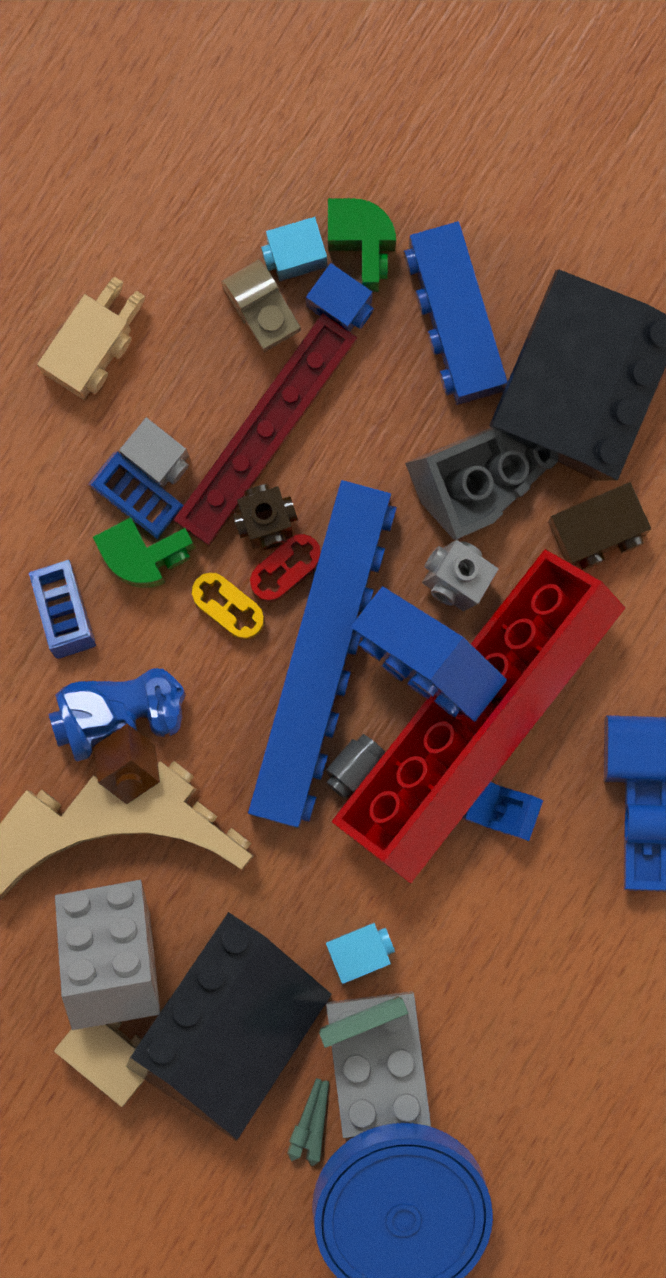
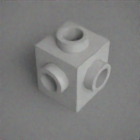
(458, 574)

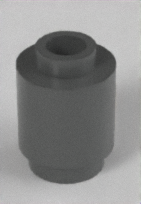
(353, 765)

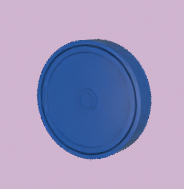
(402, 1205)

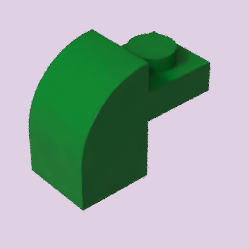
(365, 228)
(133, 561)

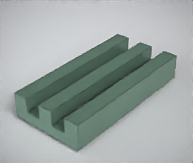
(363, 1021)

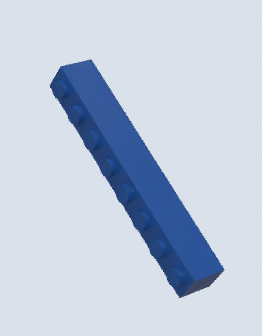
(320, 655)

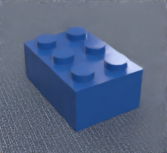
(428, 654)

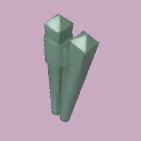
(311, 1125)

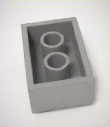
(106, 955)
(380, 1069)

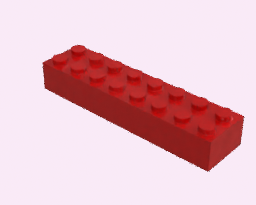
(447, 761)

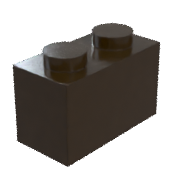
(600, 526)

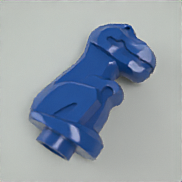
(99, 708)

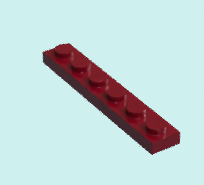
(265, 429)

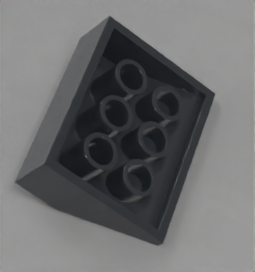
(584, 376)
(230, 1027)

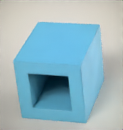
(294, 249)
(360, 952)

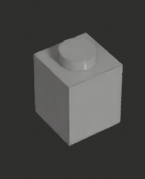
(156, 453)

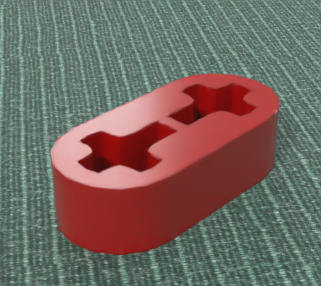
(292, 575)

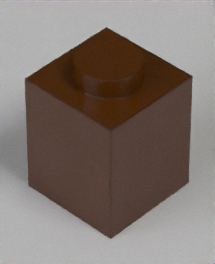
(126, 764)

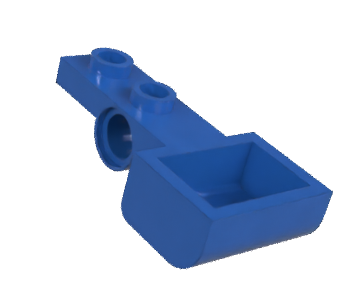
(638, 757)

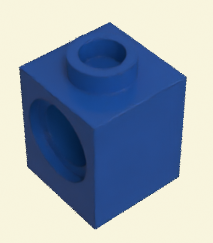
(340, 299)

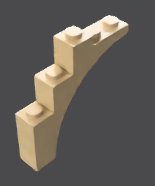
(37, 831)

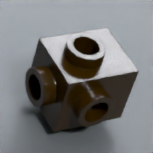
(268, 532)

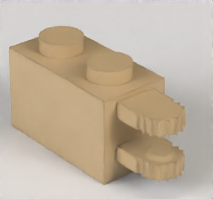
(90, 341)

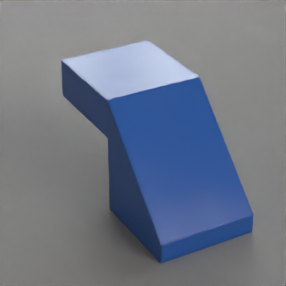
(505, 811)

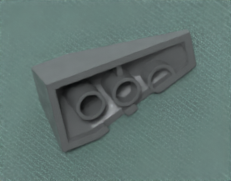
(475, 479)

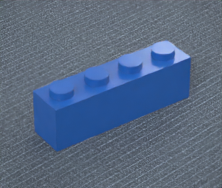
(456, 312)

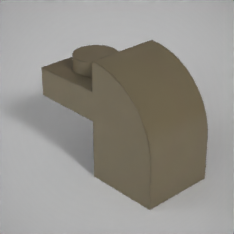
(261, 305)

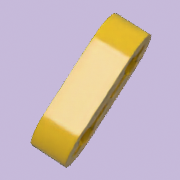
(235, 598)

